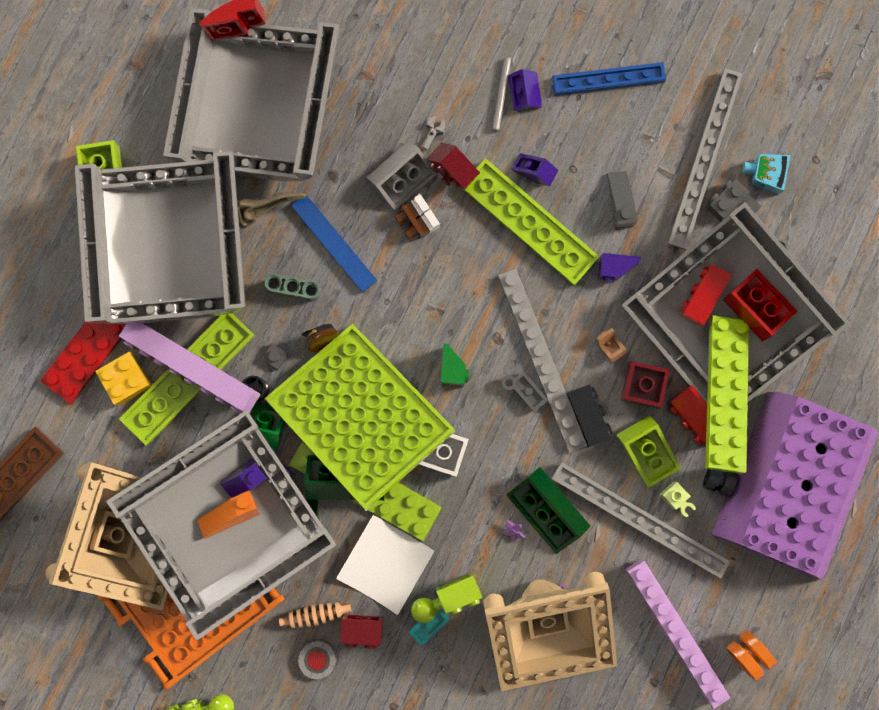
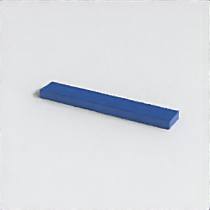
(608, 78)
(334, 243)

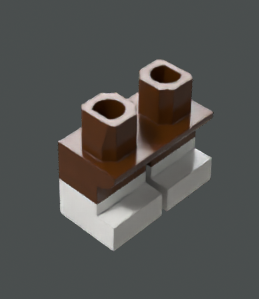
(419, 216)

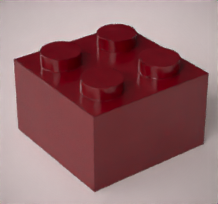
(452, 165)
(645, 384)
(361, 631)

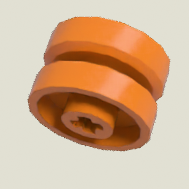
(751, 655)

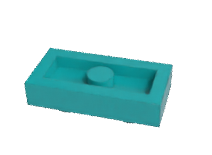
(424, 631)

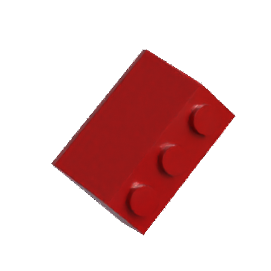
(760, 305)
(692, 411)

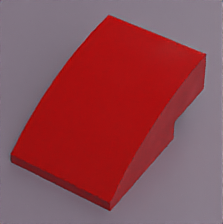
(233, 19)

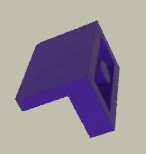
(525, 90)

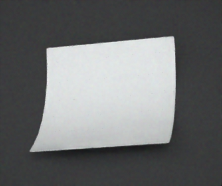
(385, 564)

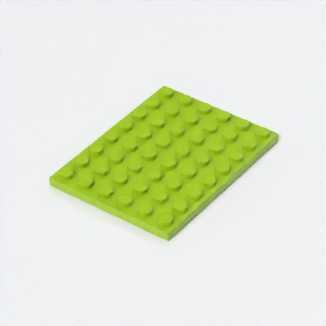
(359, 416)

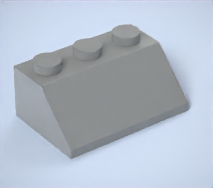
(401, 175)

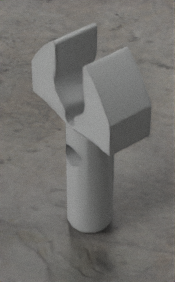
(433, 131)

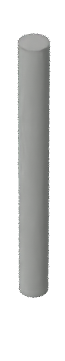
(501, 94)

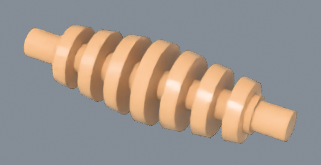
(315, 615)

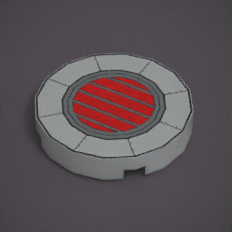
(317, 659)

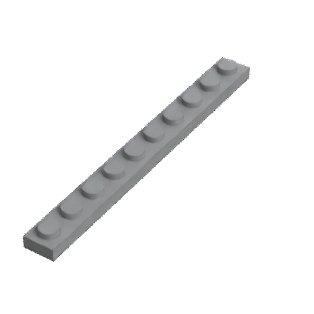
(704, 159)
(542, 361)
(640, 520)

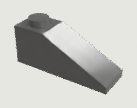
(621, 200)

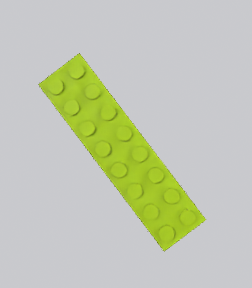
(531, 223)
(171, 393)
(727, 395)
(400, 504)

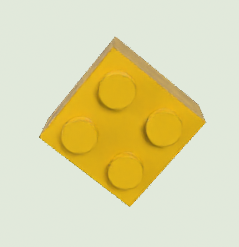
(124, 379)

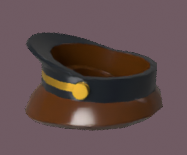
(320, 337)

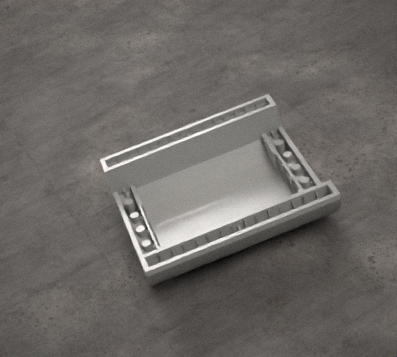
(253, 98)
(160, 241)
(738, 247)
(237, 566)

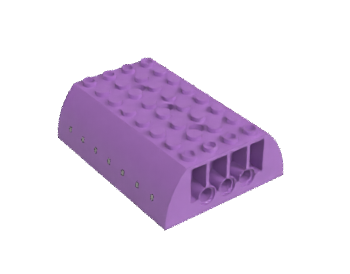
(770, 492)

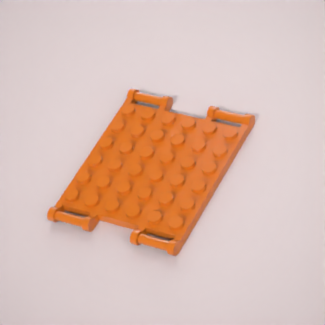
(173, 640)

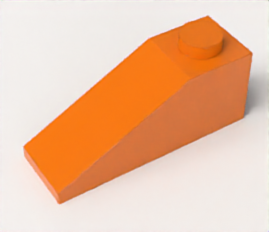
(229, 514)

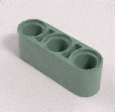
(285, 282)

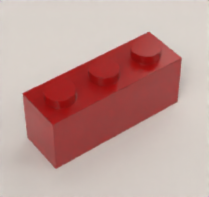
(705, 294)

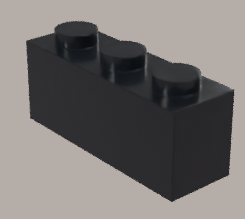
(589, 415)

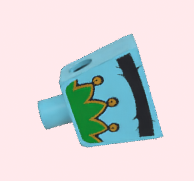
(768, 172)

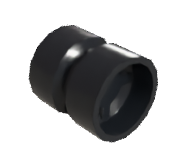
(258, 385)
(722, 481)

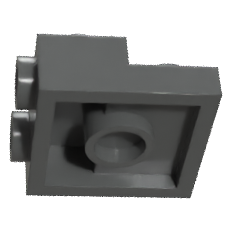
(730, 199)

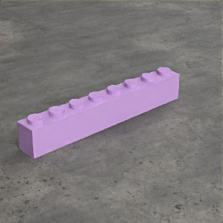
(191, 366)
(677, 634)

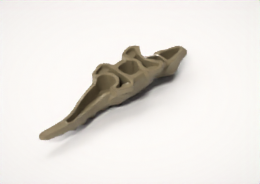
(249, 209)

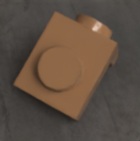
(611, 345)

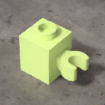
(676, 498)

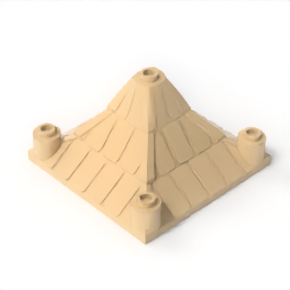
(98, 548)
(551, 632)

